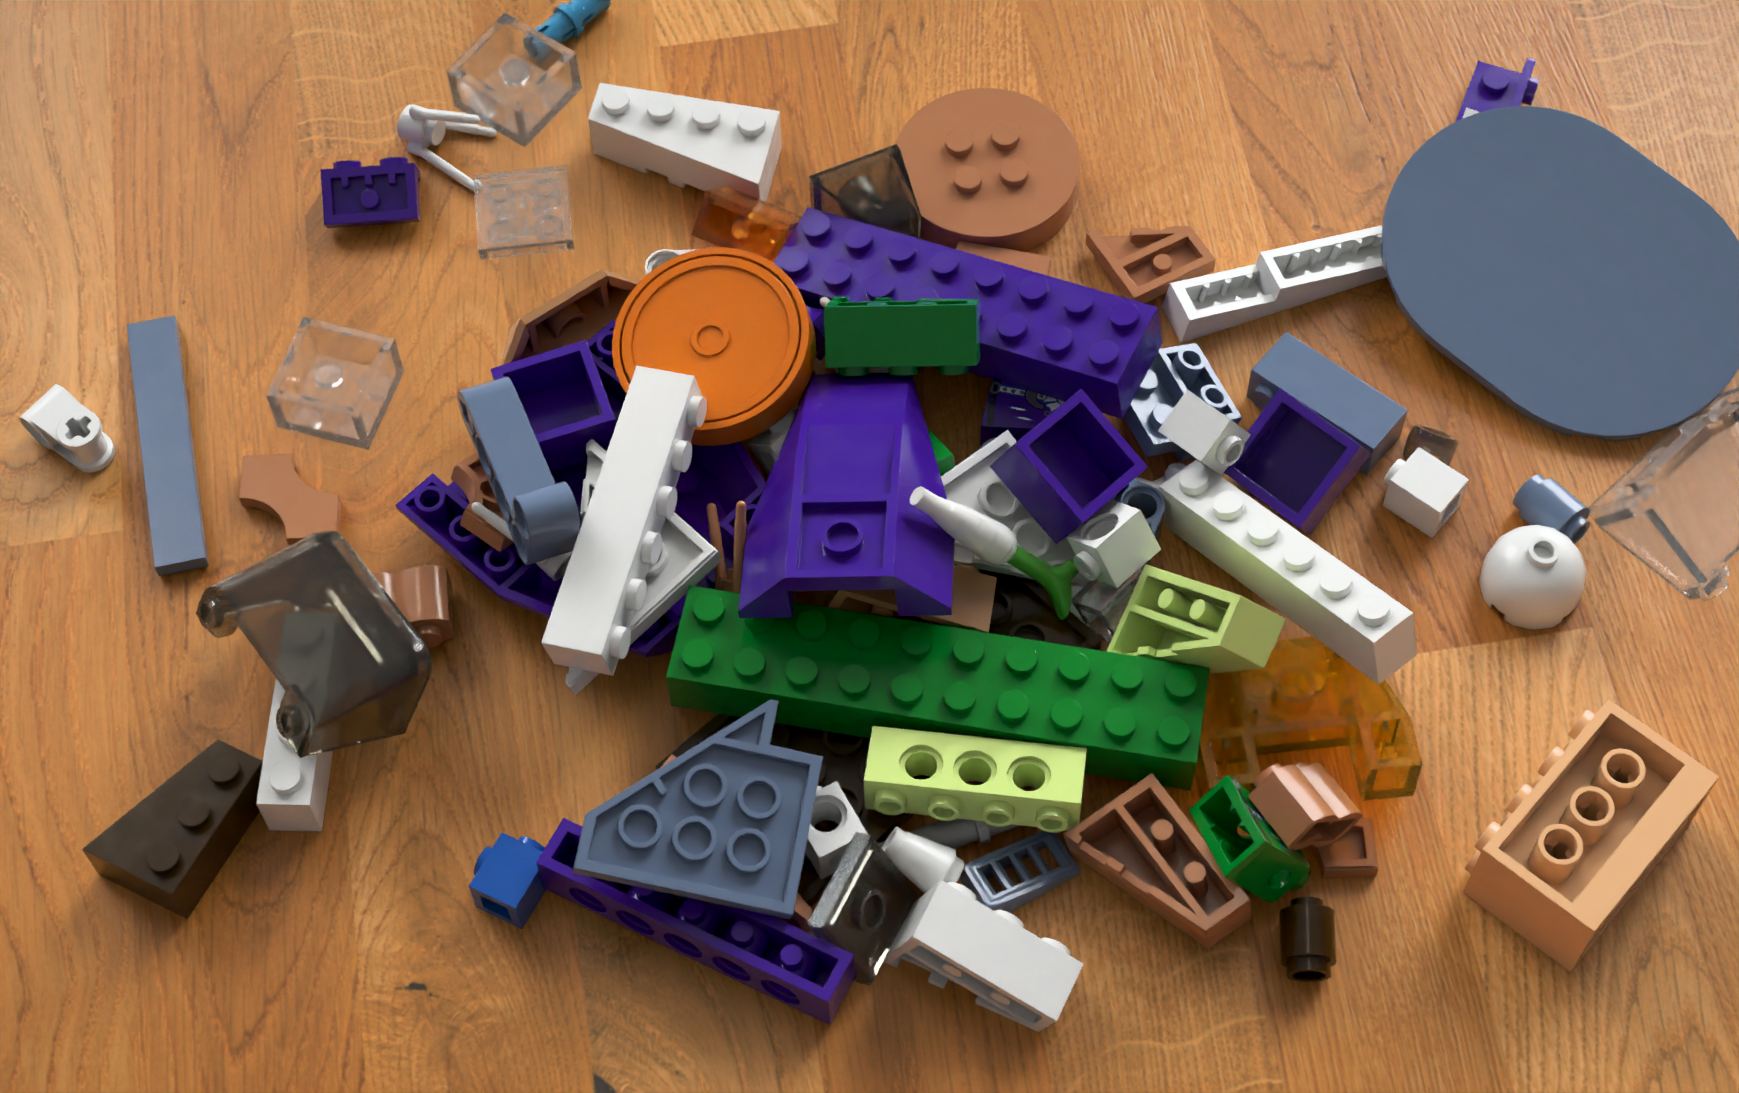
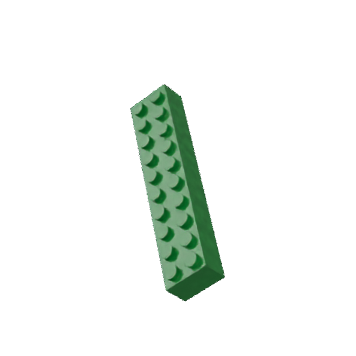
(874, 670)

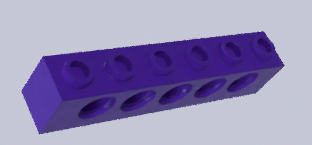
(728, 939)

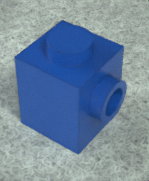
(508, 879)

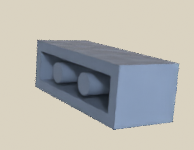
(1331, 393)

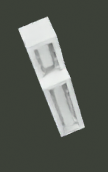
(1273, 284)

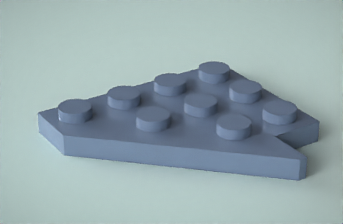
(712, 823)

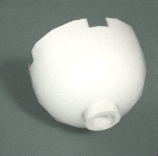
(1533, 576)

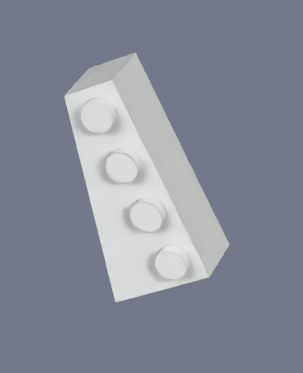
(687, 138)

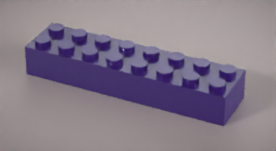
(1031, 325)

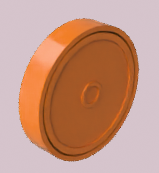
(728, 324)

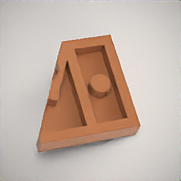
(1150, 259)

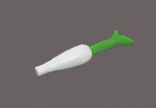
(997, 545)

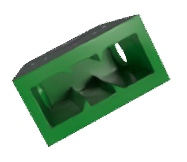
(1255, 861)

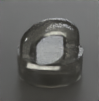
(1432, 441)

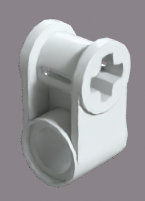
(69, 430)

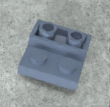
(1164, 385)

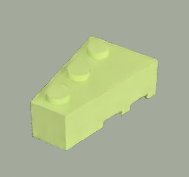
(1195, 624)

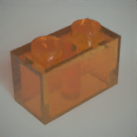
(743, 222)

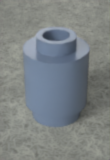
(1551, 505)

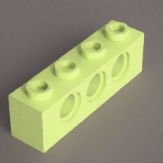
(955, 759)

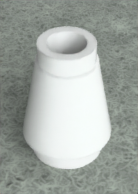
(922, 859)

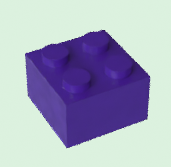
(562, 402)
(1297, 461)
(1068, 466)

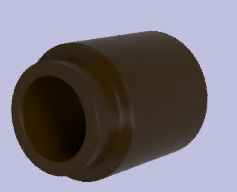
(1307, 939)

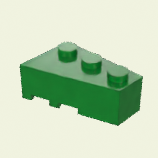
(902, 335)

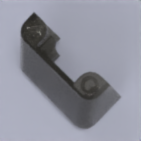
(330, 641)

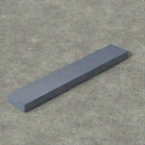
(167, 446)

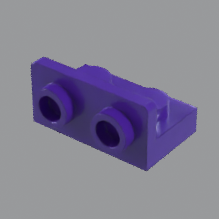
(1499, 88)
(370, 193)

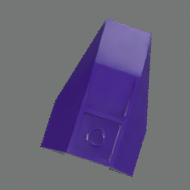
(842, 506)

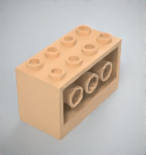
(1586, 833)

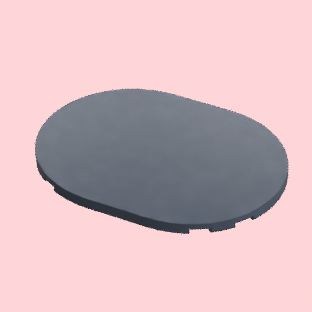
(1565, 272)

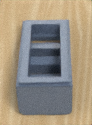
(976, 873)

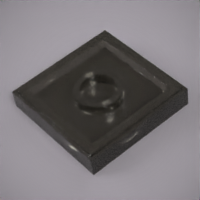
(863, 906)

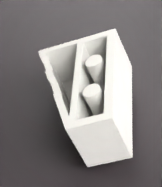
(986, 954)

